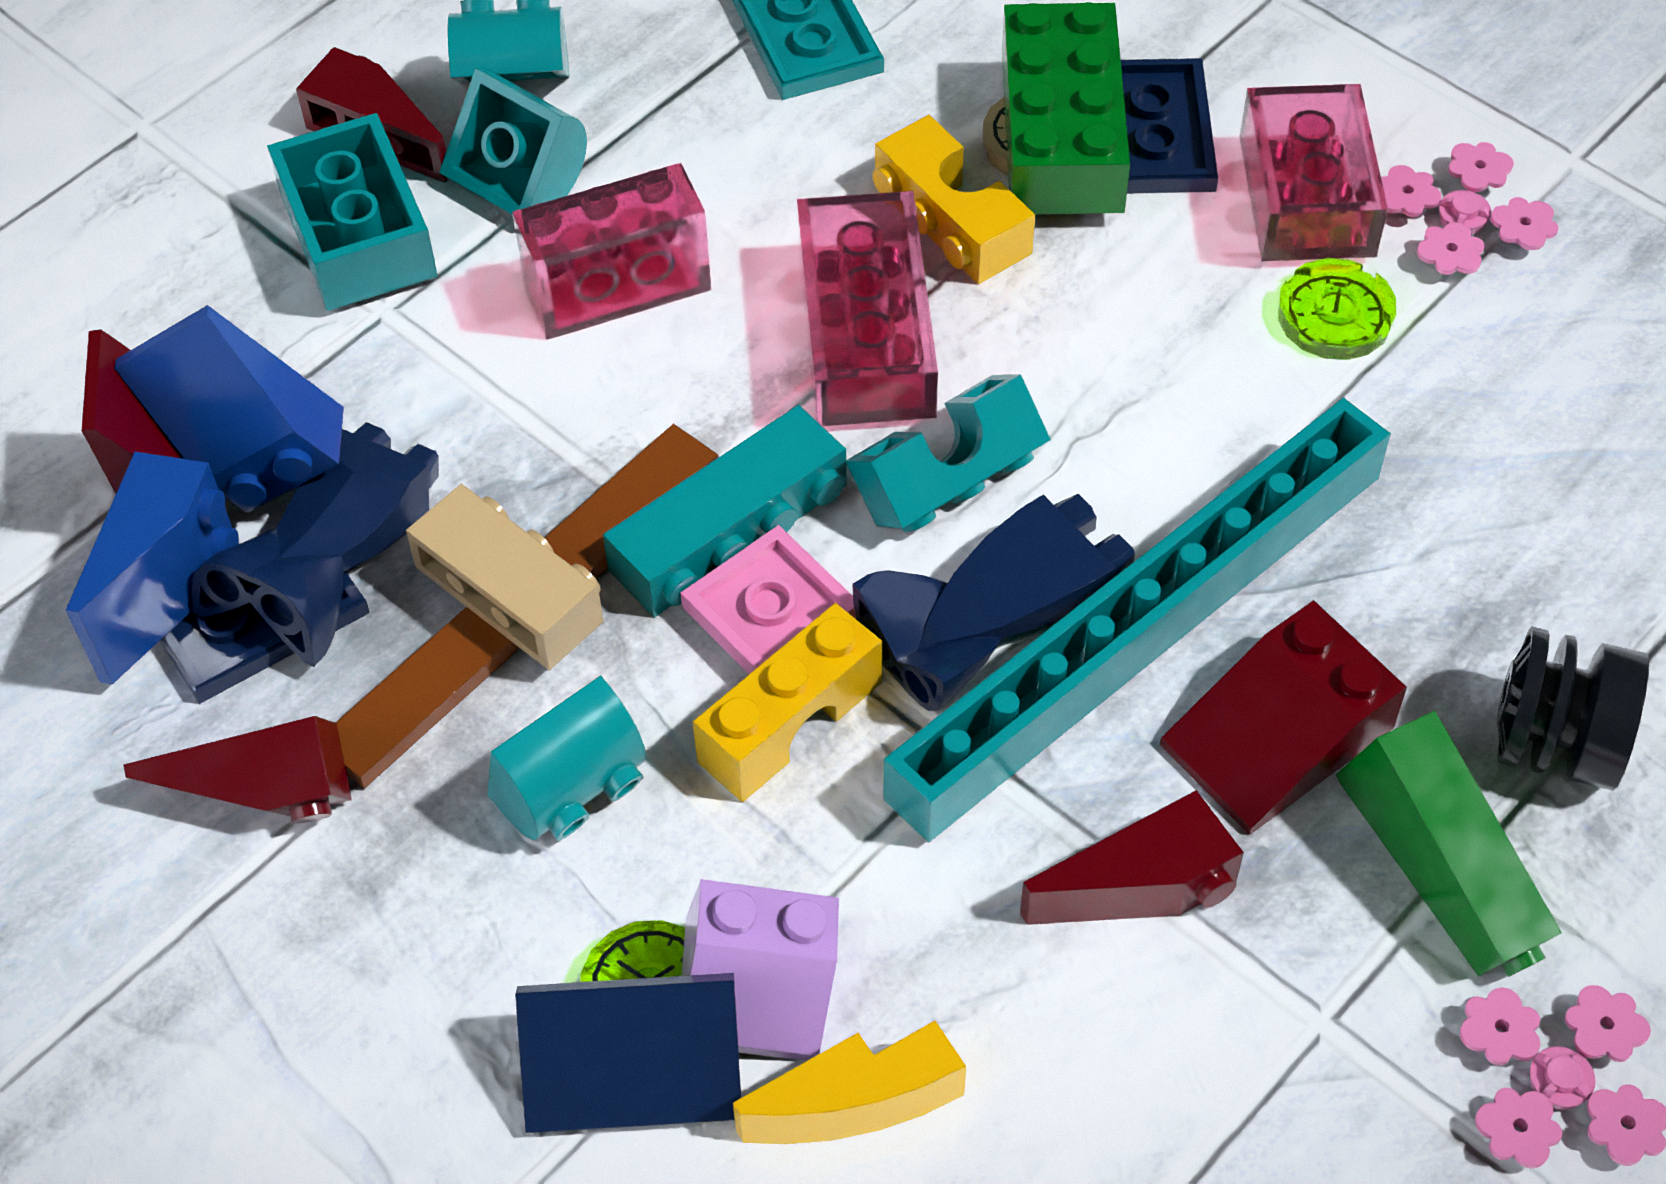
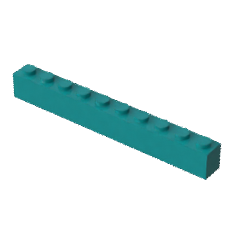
(1131, 620)

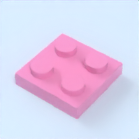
(763, 598)

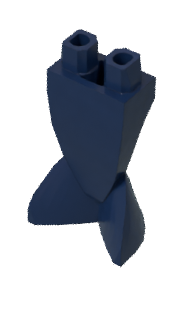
(327, 528)
(1012, 582)

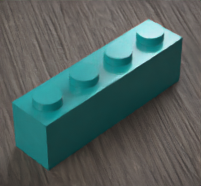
(726, 508)

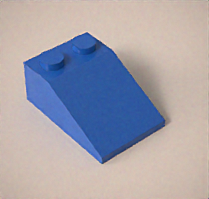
(234, 407)
(145, 560)

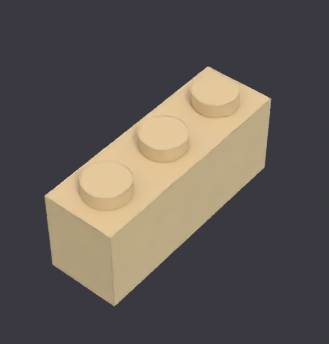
(506, 575)

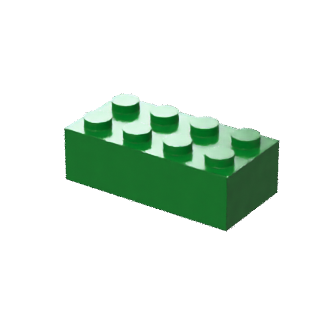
(1065, 108)

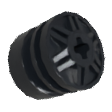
(1573, 708)

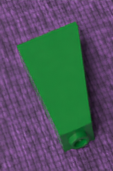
(1450, 845)

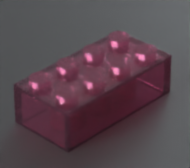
(866, 309)

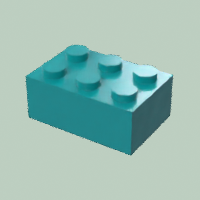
(352, 211)

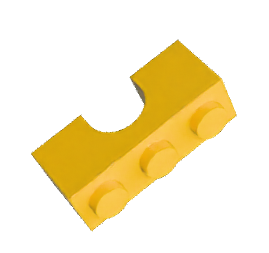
(974, 229)
(751, 727)

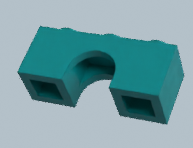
(993, 433)

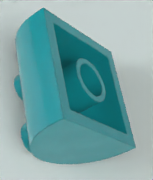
(510, 42)
(513, 145)
(565, 762)

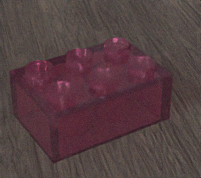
(1312, 172)
(613, 250)

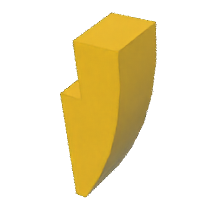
(854, 1091)

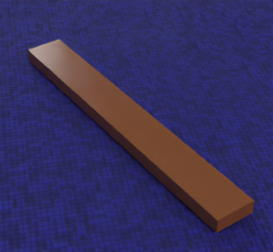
(469, 648)

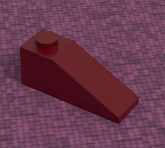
(354, 87)
(277, 769)
(1143, 871)

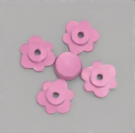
(1465, 211)
(1563, 1077)

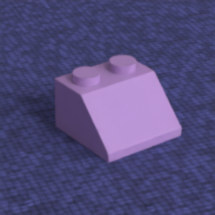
(780, 957)

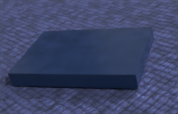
(1168, 126)
(236, 644)
(628, 1052)

